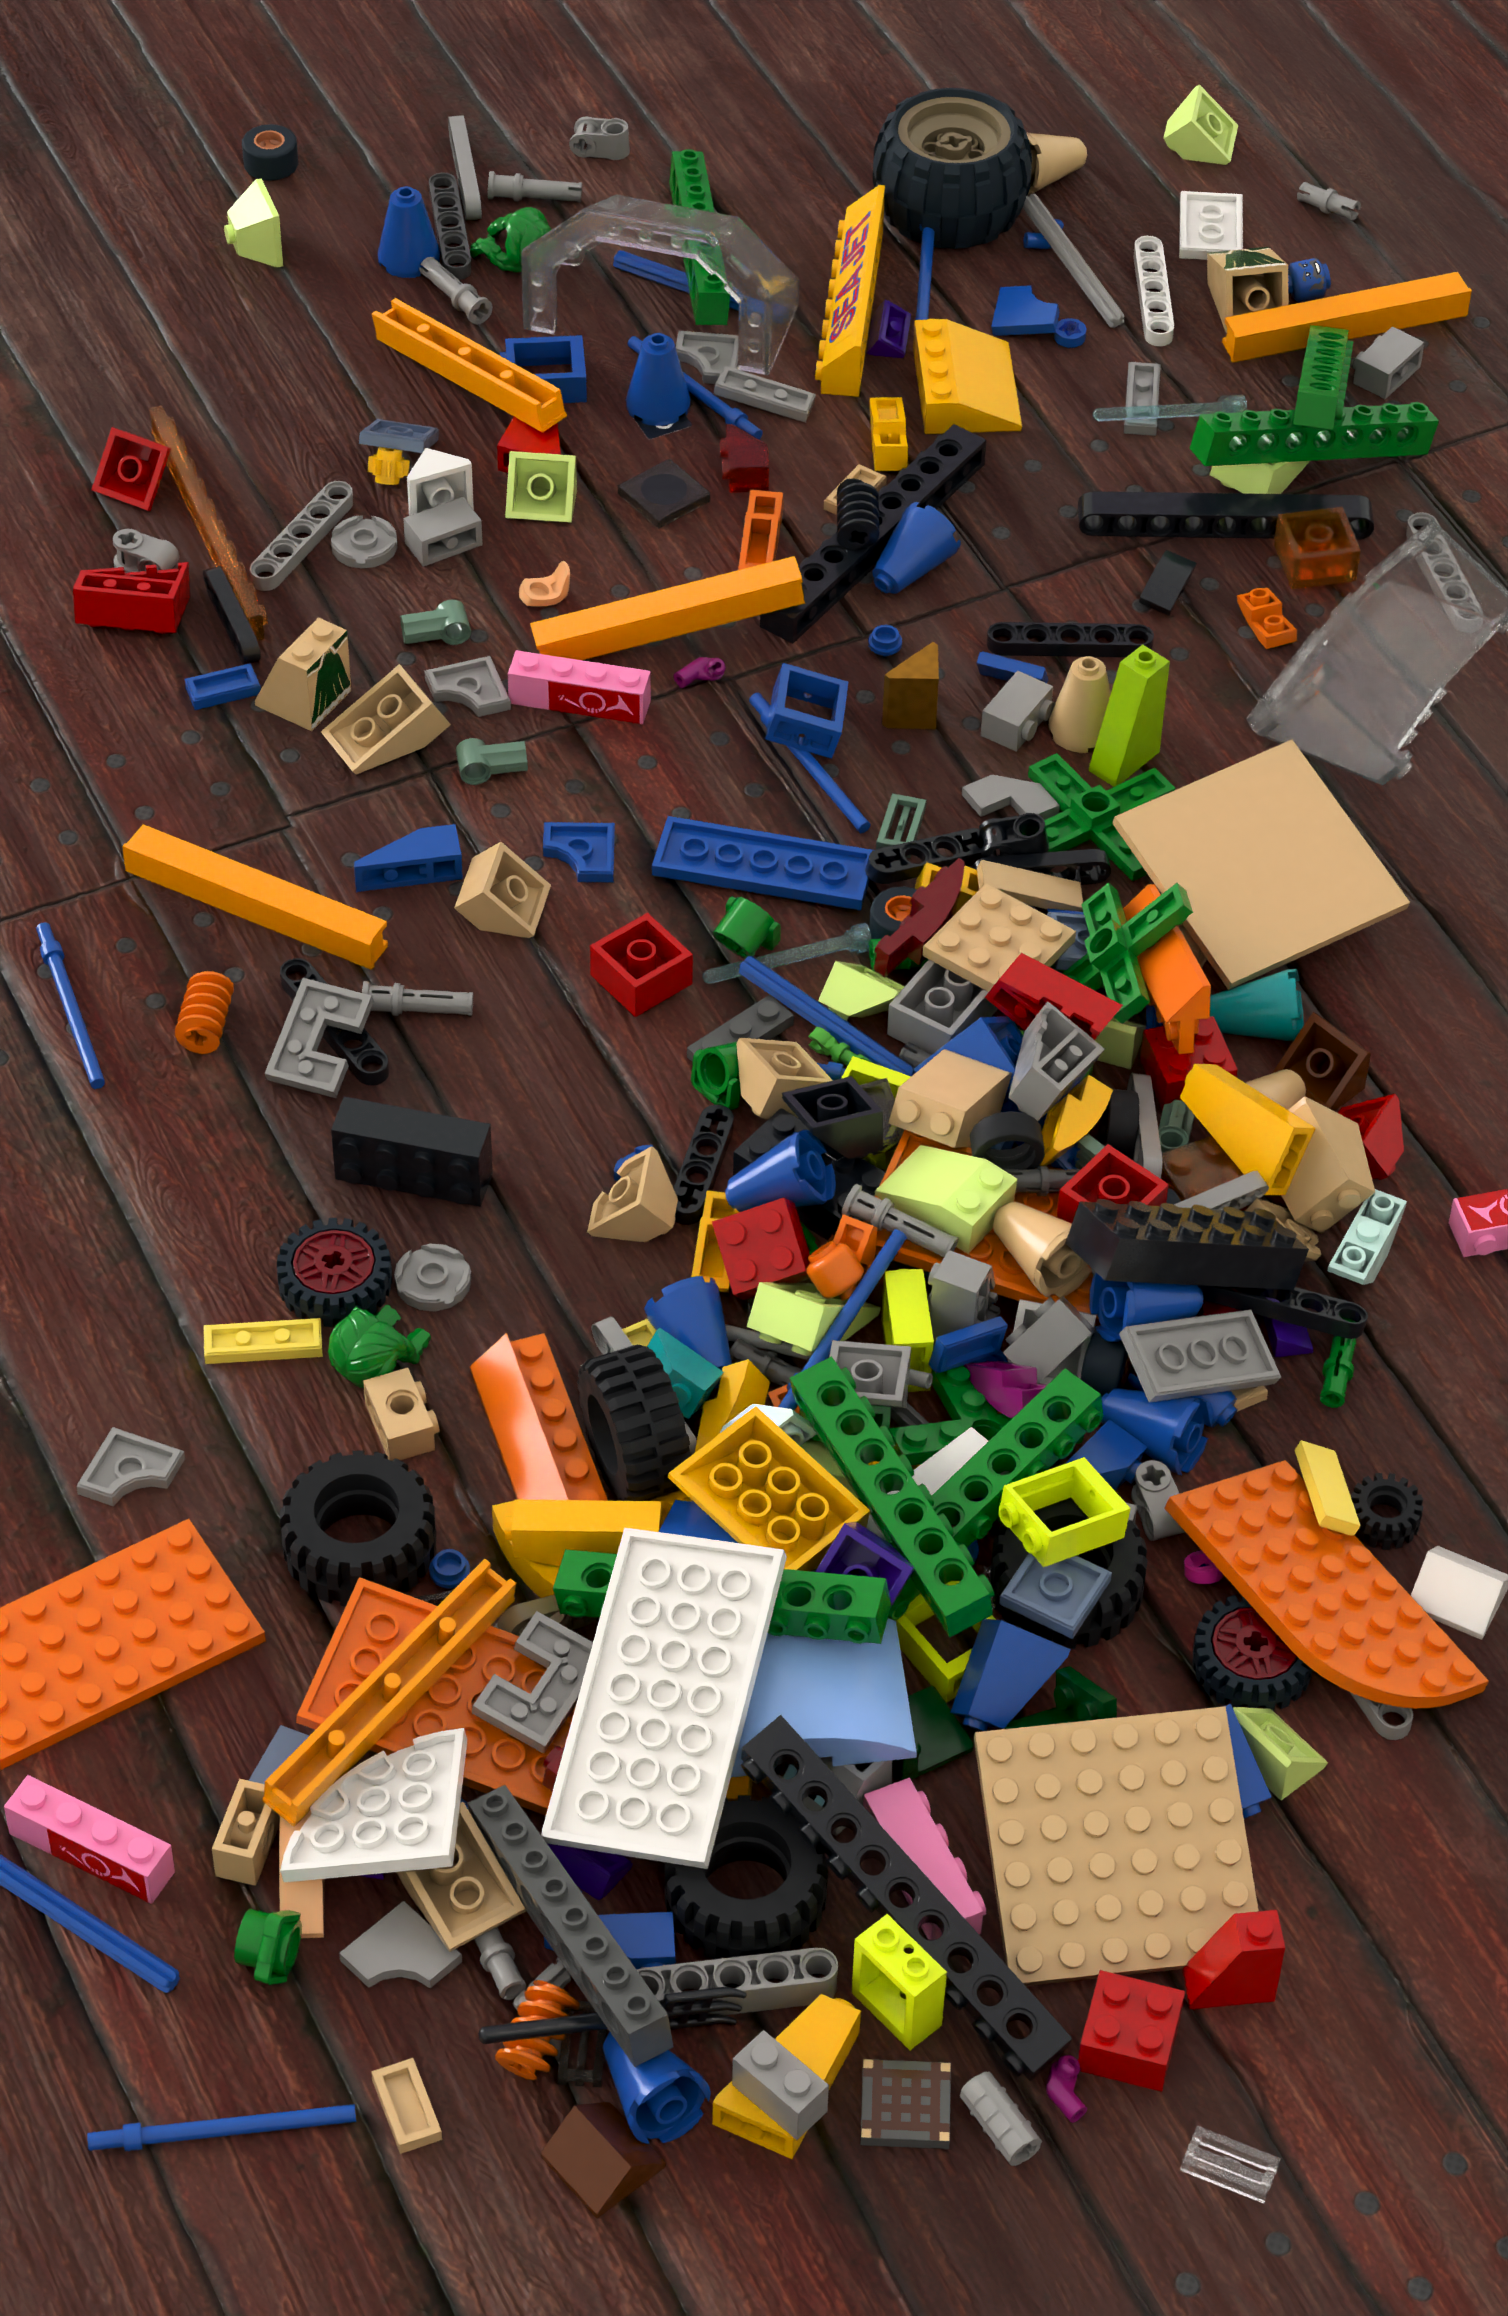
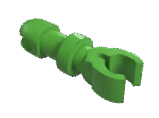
(826, 1044)

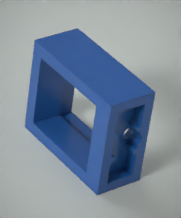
(553, 351)
(786, 724)

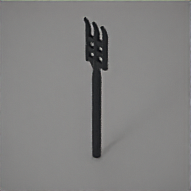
(593, 2022)

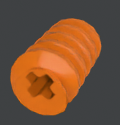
(204, 1012)
(526, 2055)

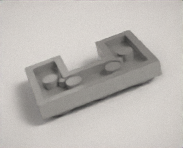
(295, 1054)
(538, 1715)

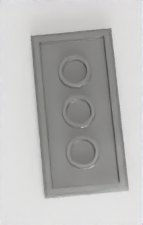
(1199, 1355)

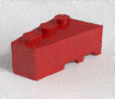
(132, 599)
(1030, 984)

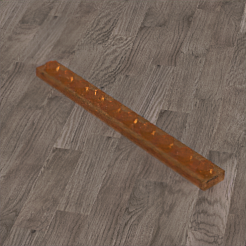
(204, 516)

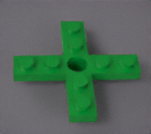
(1091, 811)
(1118, 942)
(965, 1407)

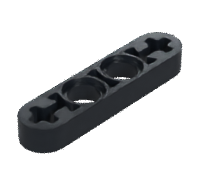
(231, 615)
(926, 849)
(1047, 861)
(704, 1164)

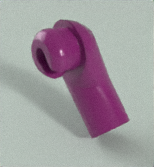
(700, 669)
(1061, 2087)

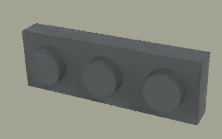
(760, 1021)

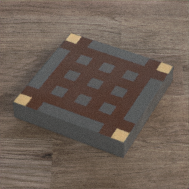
(905, 2104)

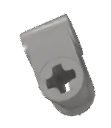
(603, 138)
(143, 552)
(1150, 1495)

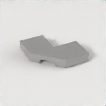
(999, 791)

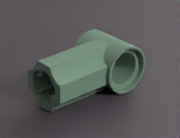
(445, 623)
(480, 760)
(1175, 1125)

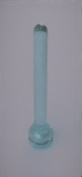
(1232, 404)
(855, 939)

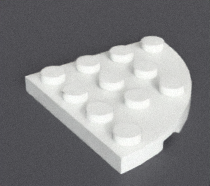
(385, 1814)

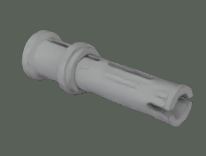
(519, 187)
(463, 296)
(397, 999)
(884, 1216)

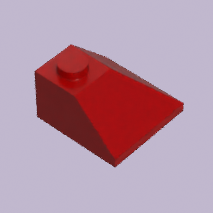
(131, 468)
(1380, 1132)

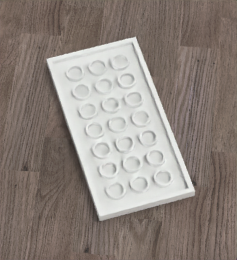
(664, 1698)

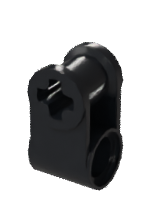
(1014, 835)

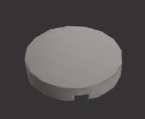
(364, 542)
(432, 1277)

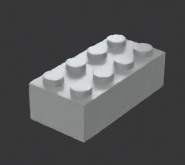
(936, 1008)

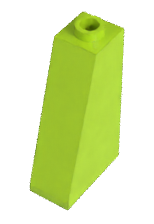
(1132, 718)

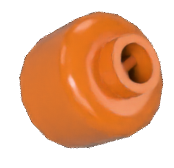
(834, 1270)

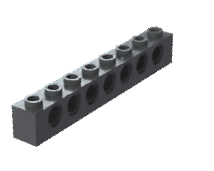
(573, 1928)

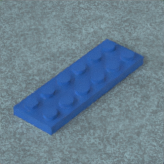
(762, 863)

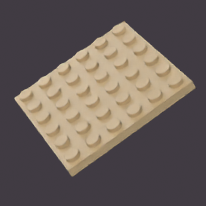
(1113, 1842)

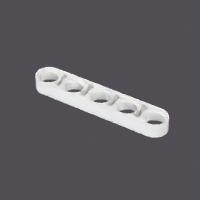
(1153, 300)

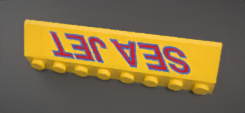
(851, 296)

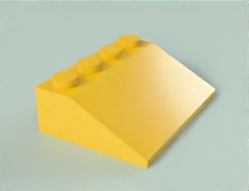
(964, 379)
(769, 1491)

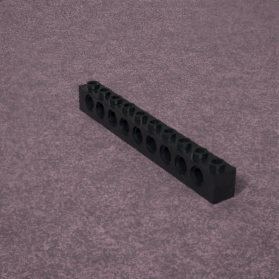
(836, 570)
(782, 1744)

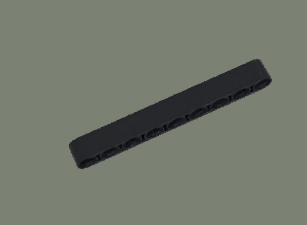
(1208, 513)

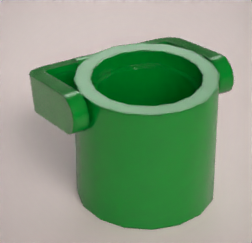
(747, 928)
(716, 1073)
(269, 1944)

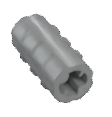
(1000, 2118)

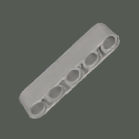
(752, 1976)

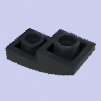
(1167, 582)

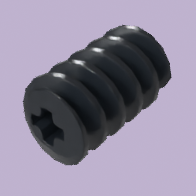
(857, 514)

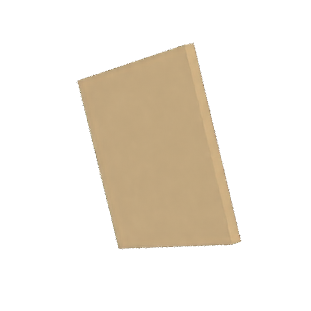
(1262, 863)

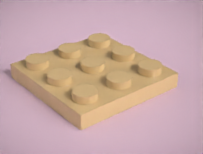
(992, 933)

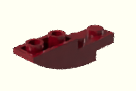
(929, 913)

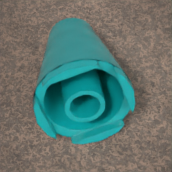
(1261, 1008)

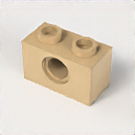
(400, 1414)
(245, 1835)

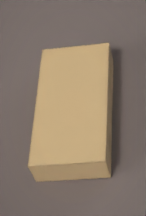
(406, 2105)

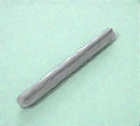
(1073, 261)

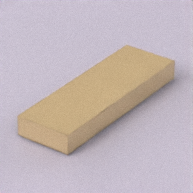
(1032, 887)

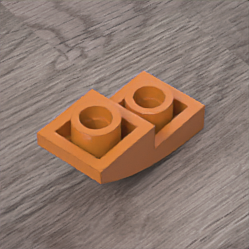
(1265, 618)

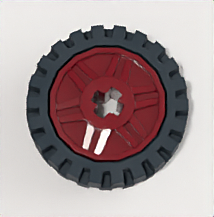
(333, 1270)
(1246, 1659)

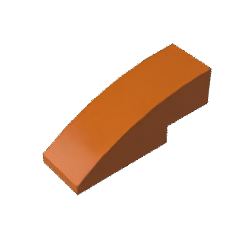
(761, 528)

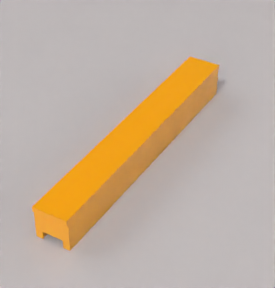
(1359, 312)
(470, 365)
(671, 611)
(255, 896)
(388, 1692)

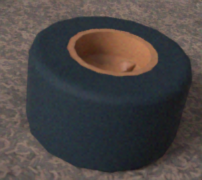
(270, 152)
(1105, 1365)

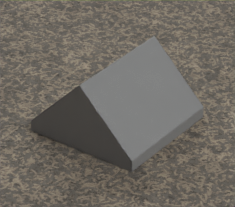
(877, 1369)

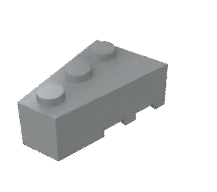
(1050, 1061)
(960, 1293)

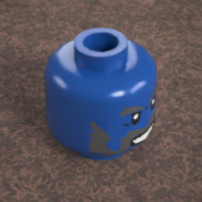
(1308, 280)

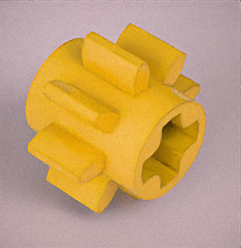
(388, 466)

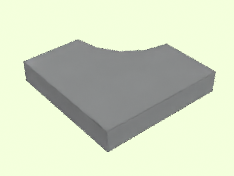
(708, 352)
(471, 684)
(128, 1464)
(400, 1947)

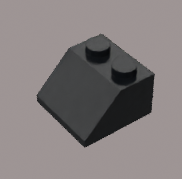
(840, 1116)

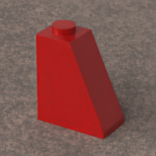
(525, 438)
(1237, 1963)

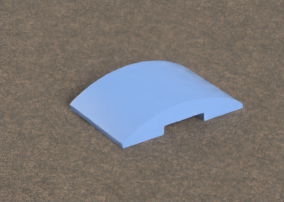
(836, 1695)

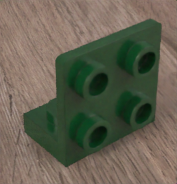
(1075, 1701)
(936, 1735)

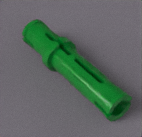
(1335, 1385)

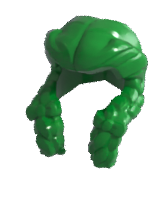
(522, 229)
(370, 1346)

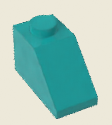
(689, 1373)

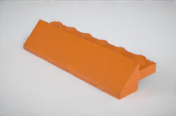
(1173, 980)
(535, 1422)

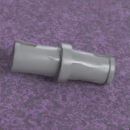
(1328, 201)
(498, 1959)

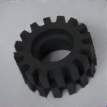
(1389, 1493)

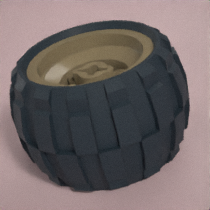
(953, 166)

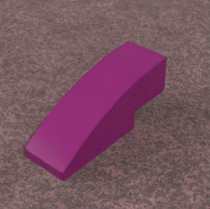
(1005, 1384)

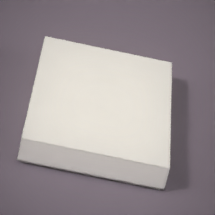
(1209, 223)

